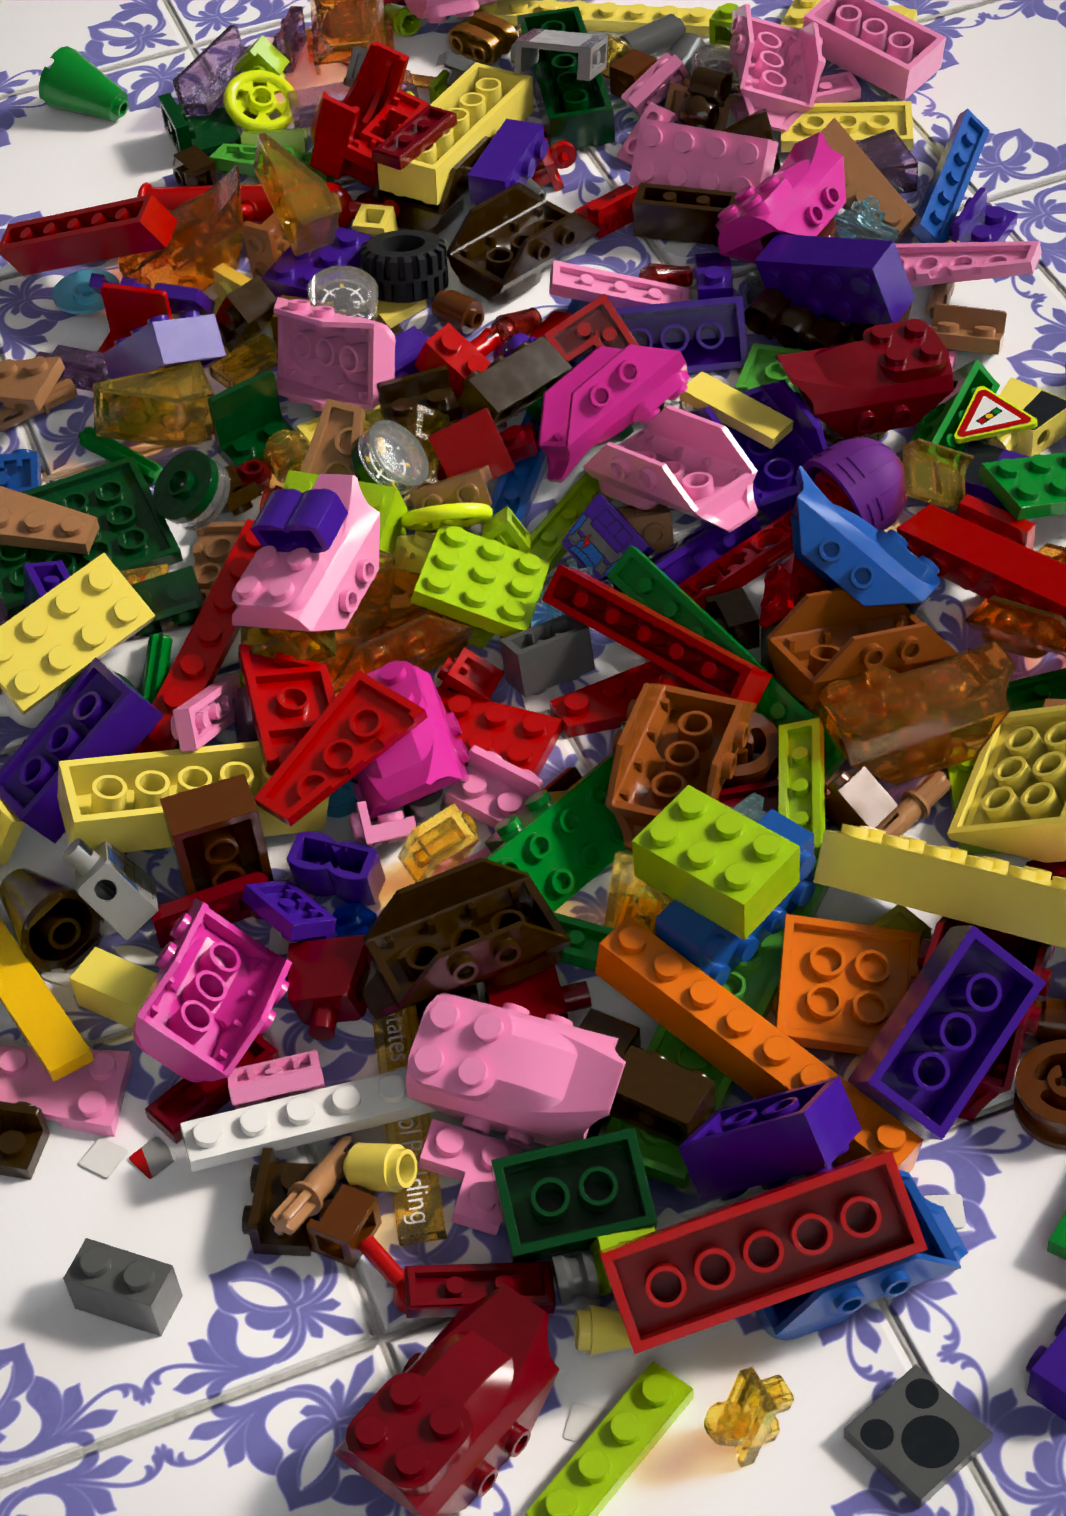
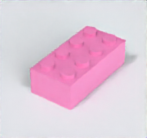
(878, 44)
(700, 157)

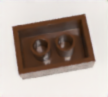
(216, 834)

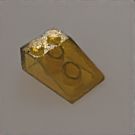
(297, 196)
(156, 407)

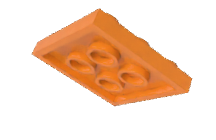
(841, 981)

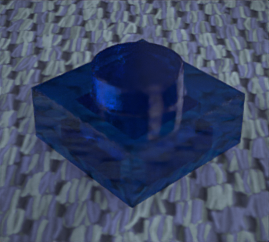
(353, 919)

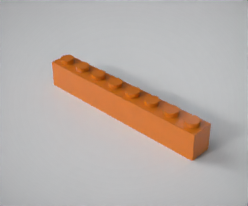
(735, 1035)

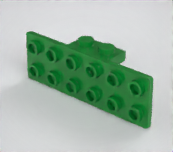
(561, 836)

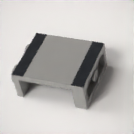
(590, 50)

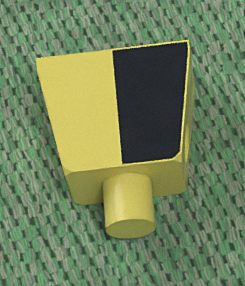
(1045, 407)

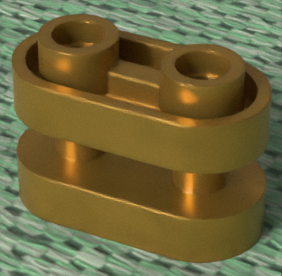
(483, 37)

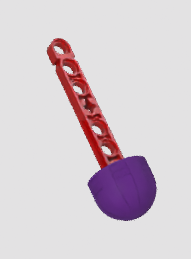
(851, 474)

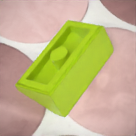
(285, 137)

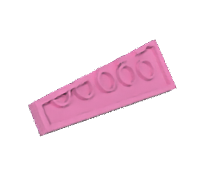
(967, 261)
(81, 1101)

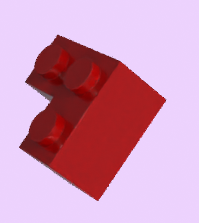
(589, 328)

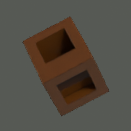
(345, 1224)

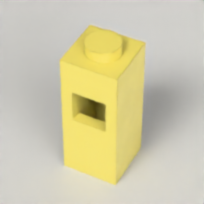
(111, 986)

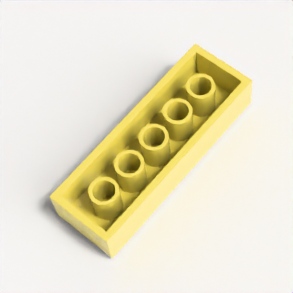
(482, 103)
(121, 794)
(945, 882)

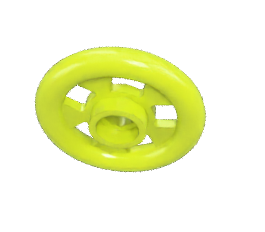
(258, 100)
(453, 514)

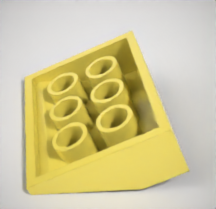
(1018, 789)

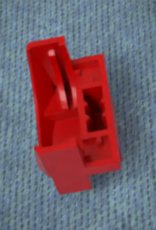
(367, 116)

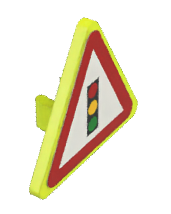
(991, 416)

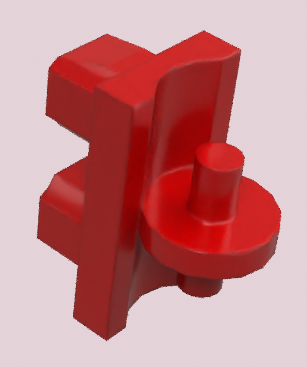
(559, 156)

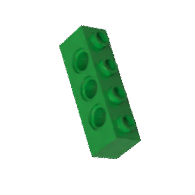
(942, 421)

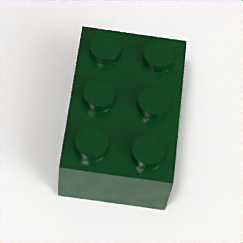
(572, 1194)

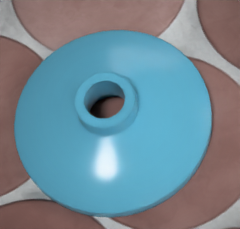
(74, 294)

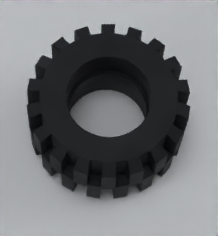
(406, 265)

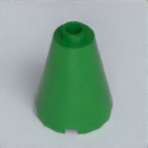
(81, 87)

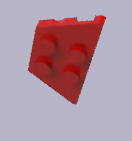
(283, 700)

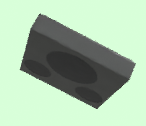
(918, 1435)

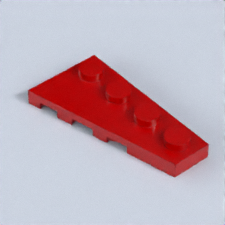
(343, 741)

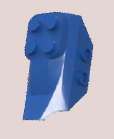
(855, 555)
(839, 1300)

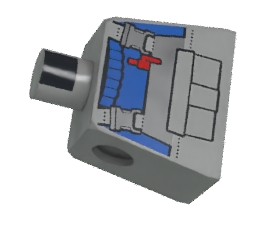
(113, 885)

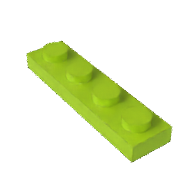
(803, 776)
(616, 1446)

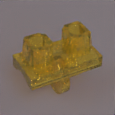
(749, 1414)

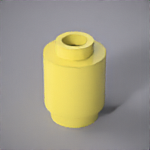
(380, 1167)

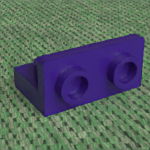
(981, 221)
(289, 911)

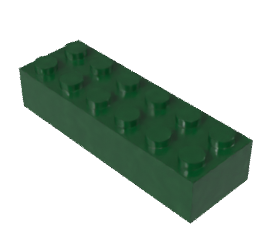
(567, 106)

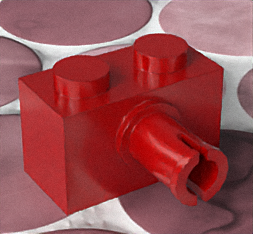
(458, 354)

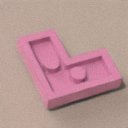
(467, 1158)

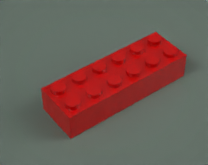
(762, 1250)

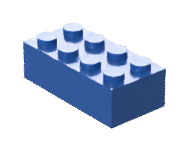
(717, 949)

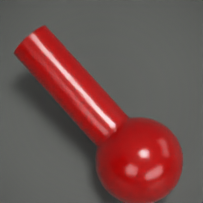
(386, 1267)

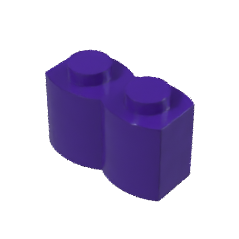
(300, 520)
(333, 868)

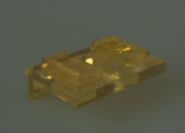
(935, 473)

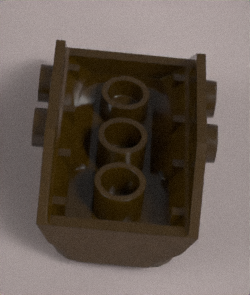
(436, 218)
(512, 240)
(458, 932)

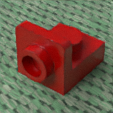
(470, 675)

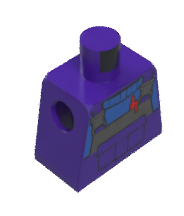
(602, 538)

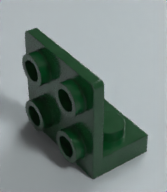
(203, 131)
(246, 418)
(171, 598)

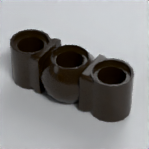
(708, 92)
(792, 324)

